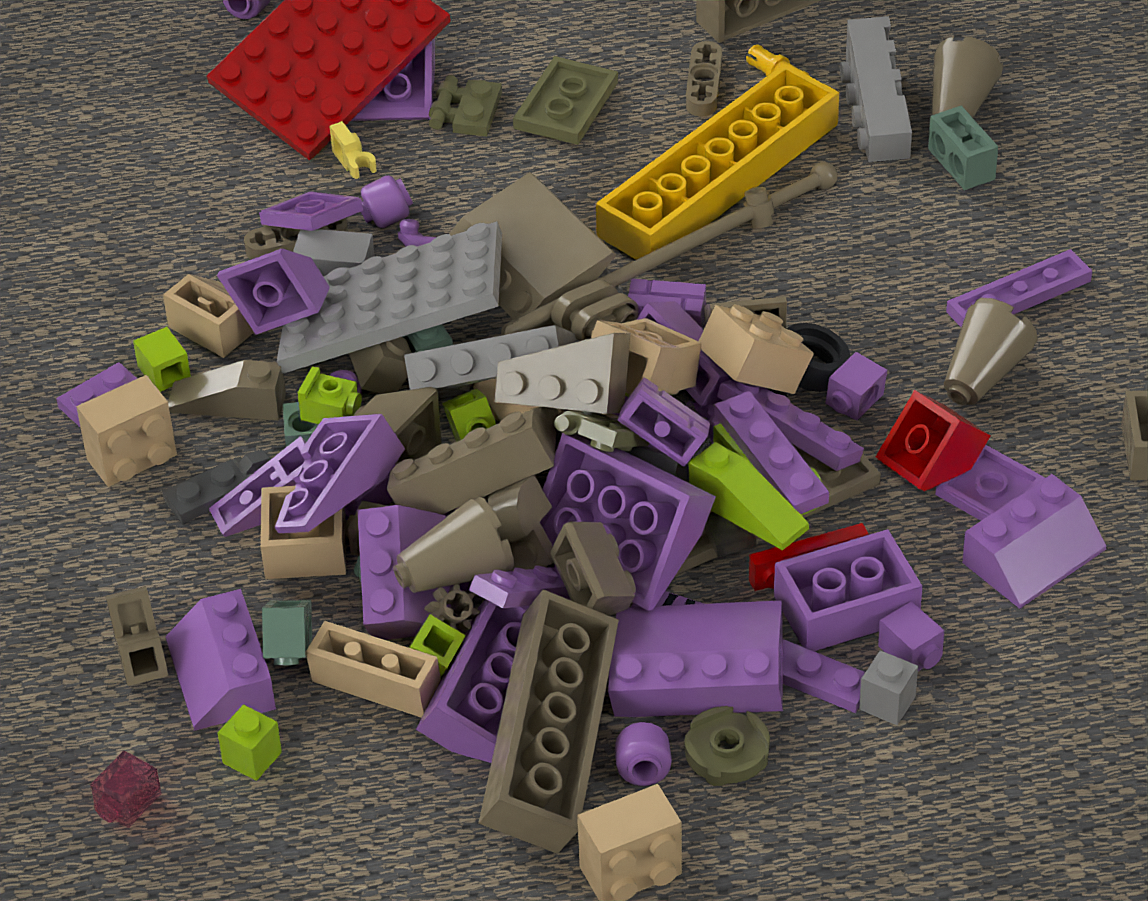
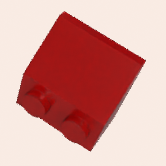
(931, 443)

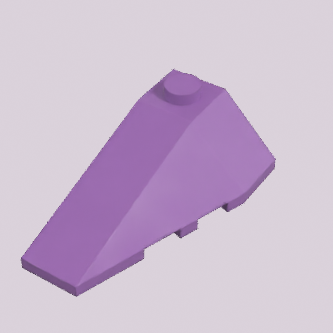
(339, 465)

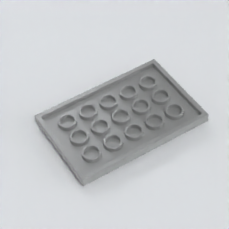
(398, 296)

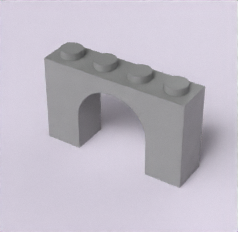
(458, 365)

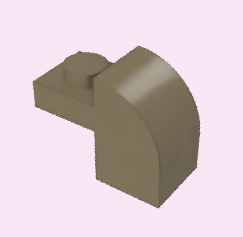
(520, 513)
(136, 636)

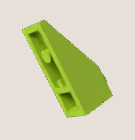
(746, 496)

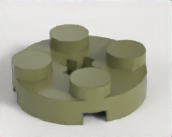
(727, 765)

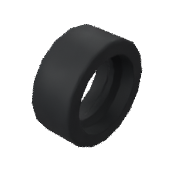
(827, 347)

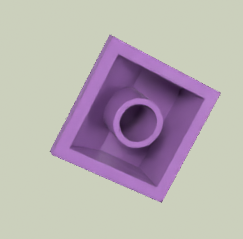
(275, 289)

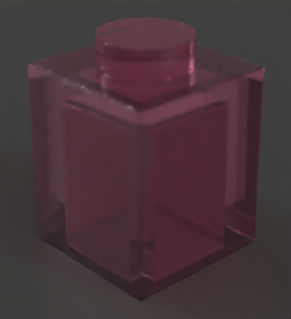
(125, 789)

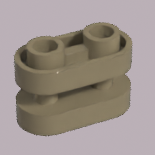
(595, 301)

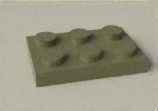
(565, 100)

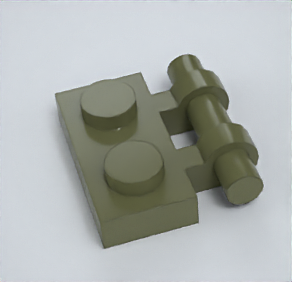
(475, 109)
(603, 430)

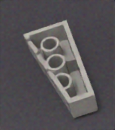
(875, 90)

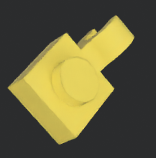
(349, 150)

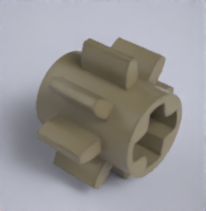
(460, 603)

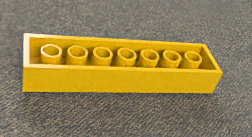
(718, 162)

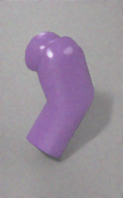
(409, 233)

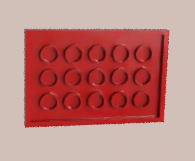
(323, 62)

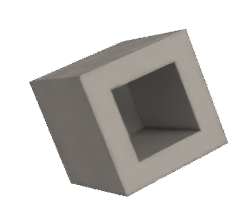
(888, 687)

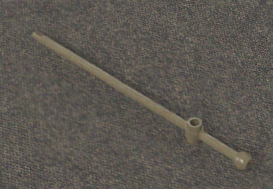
(756, 208)

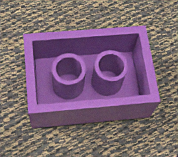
(844, 589)

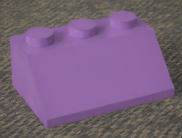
(383, 534)
(1033, 541)
(220, 660)

